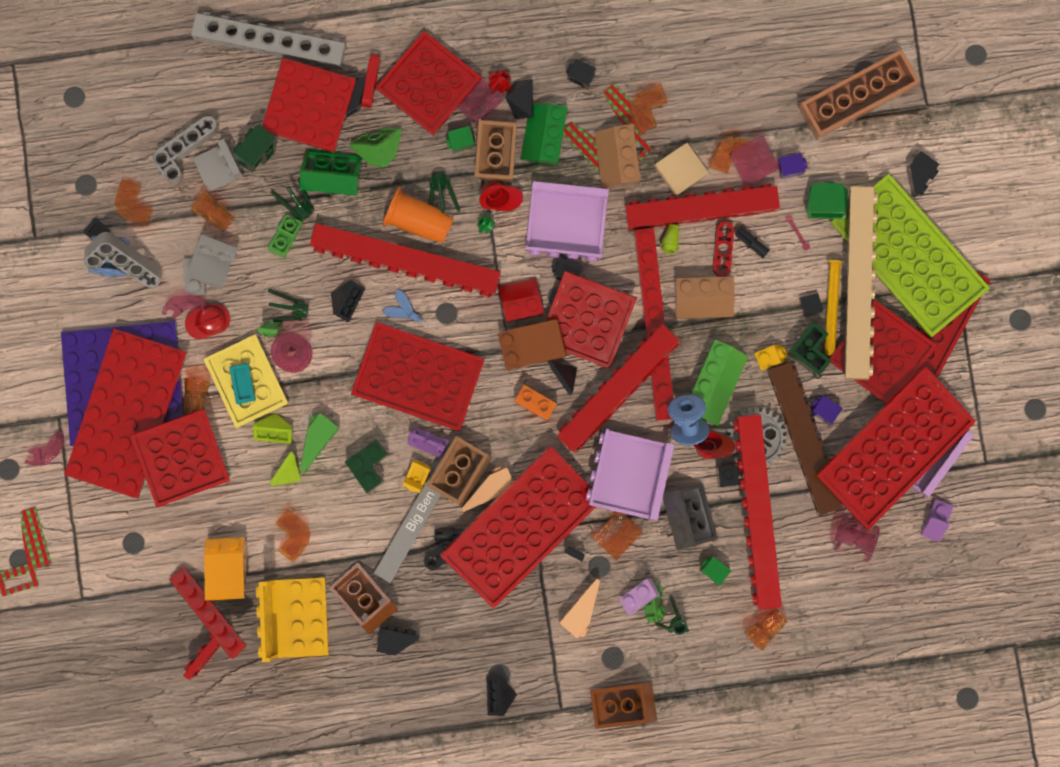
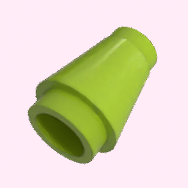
(670, 241)

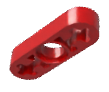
(371, 80)
(719, 234)

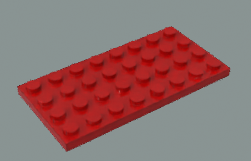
(128, 397)
(895, 448)
(520, 527)

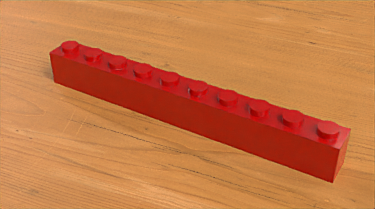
(405, 259)
(653, 316)
(758, 511)

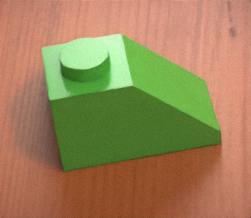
(378, 147)

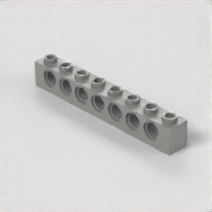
(202, 32)

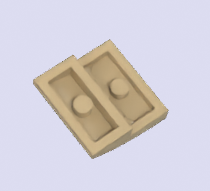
(681, 169)

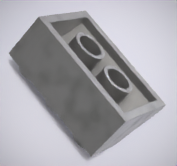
(689, 516)

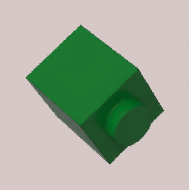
(460, 140)
(714, 570)

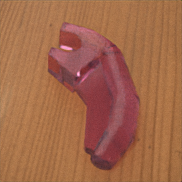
(182, 303)
(44, 455)

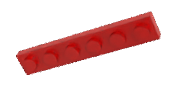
(208, 613)

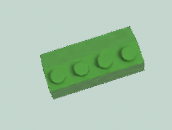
(718, 379)

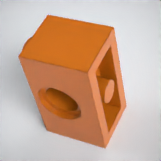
(535, 403)

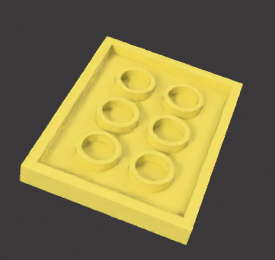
(266, 386)

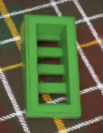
(270, 329)

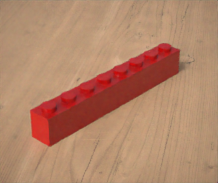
(702, 208)
(619, 388)

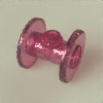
(281, 347)
(857, 536)

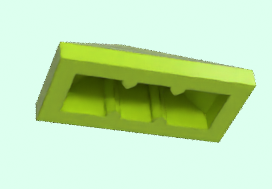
(273, 430)
(287, 472)

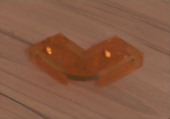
(642, 107)
(721, 160)
(128, 208)
(298, 533)

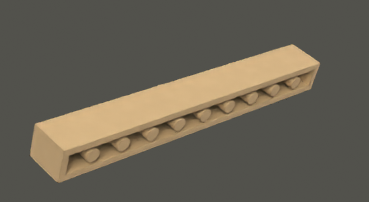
(860, 283)

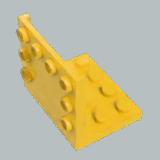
(292, 618)

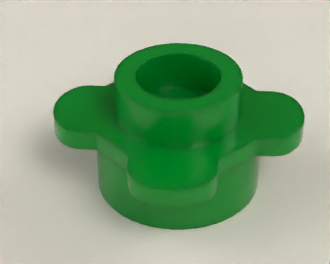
(485, 223)

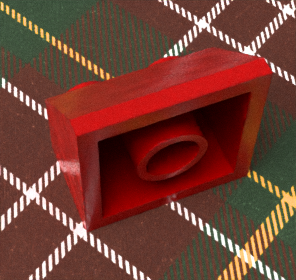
(521, 300)

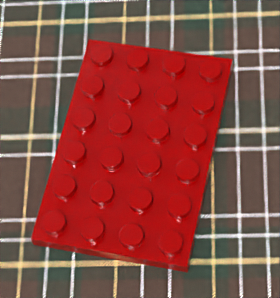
(418, 376)

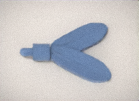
(405, 311)

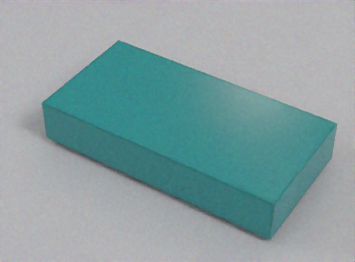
(242, 383)

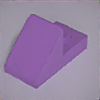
(937, 520)

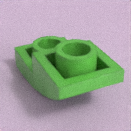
(285, 236)

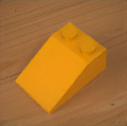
(225, 568)

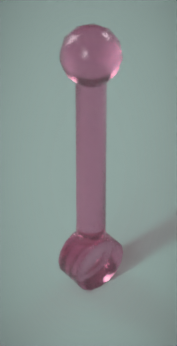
(805, 246)

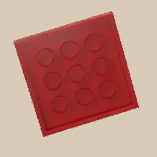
(428, 83)
(308, 105)
(591, 317)
(896, 355)
(179, 457)

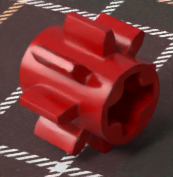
(499, 81)

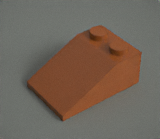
(532, 345)
(363, 598)
(623, 705)

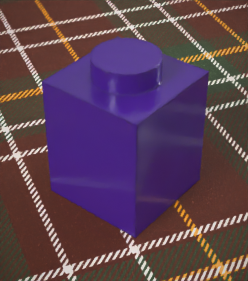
(791, 165)
(825, 409)

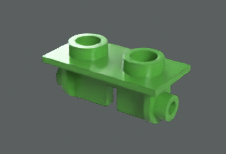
(655, 610)

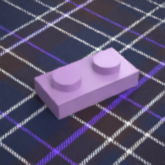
(639, 596)

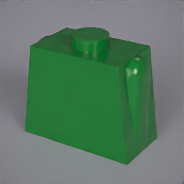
(827, 201)

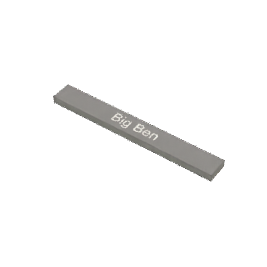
(408, 531)

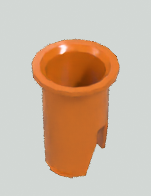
(417, 217)

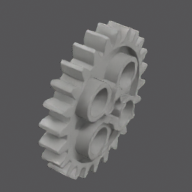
(768, 422)

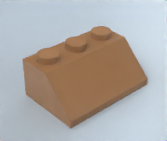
(495, 151)
(617, 156)
(704, 297)
(459, 471)

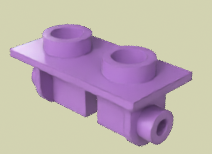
(428, 442)

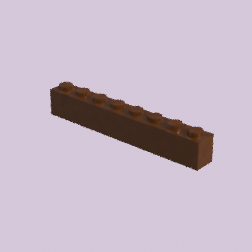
(802, 434)

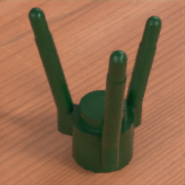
(439, 183)
(302, 210)
(300, 309)
(677, 623)

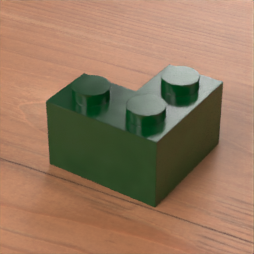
(255, 149)
(806, 351)
(362, 465)

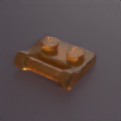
(621, 539)

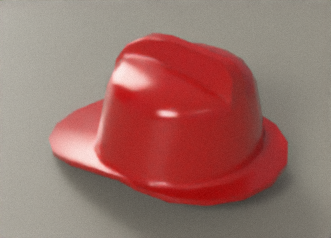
(500, 197)
(207, 321)
(715, 446)

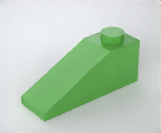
(318, 436)

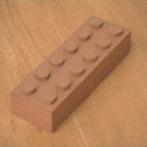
(859, 94)

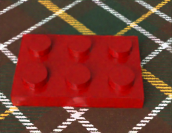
(204, 655)

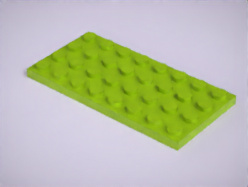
(918, 260)

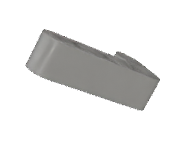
(187, 147)
(122, 257)

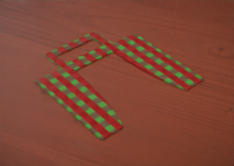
(587, 144)
(35, 551)

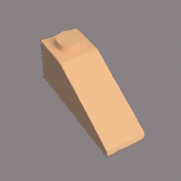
(490, 489)
(580, 614)

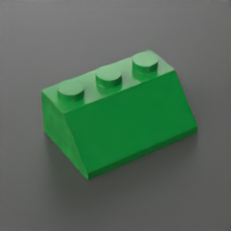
(544, 134)
(330, 172)

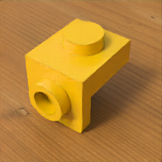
(771, 356)
(416, 476)

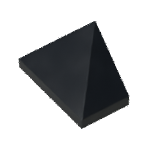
(521, 99)
(346, 299)
(565, 374)
(499, 695)

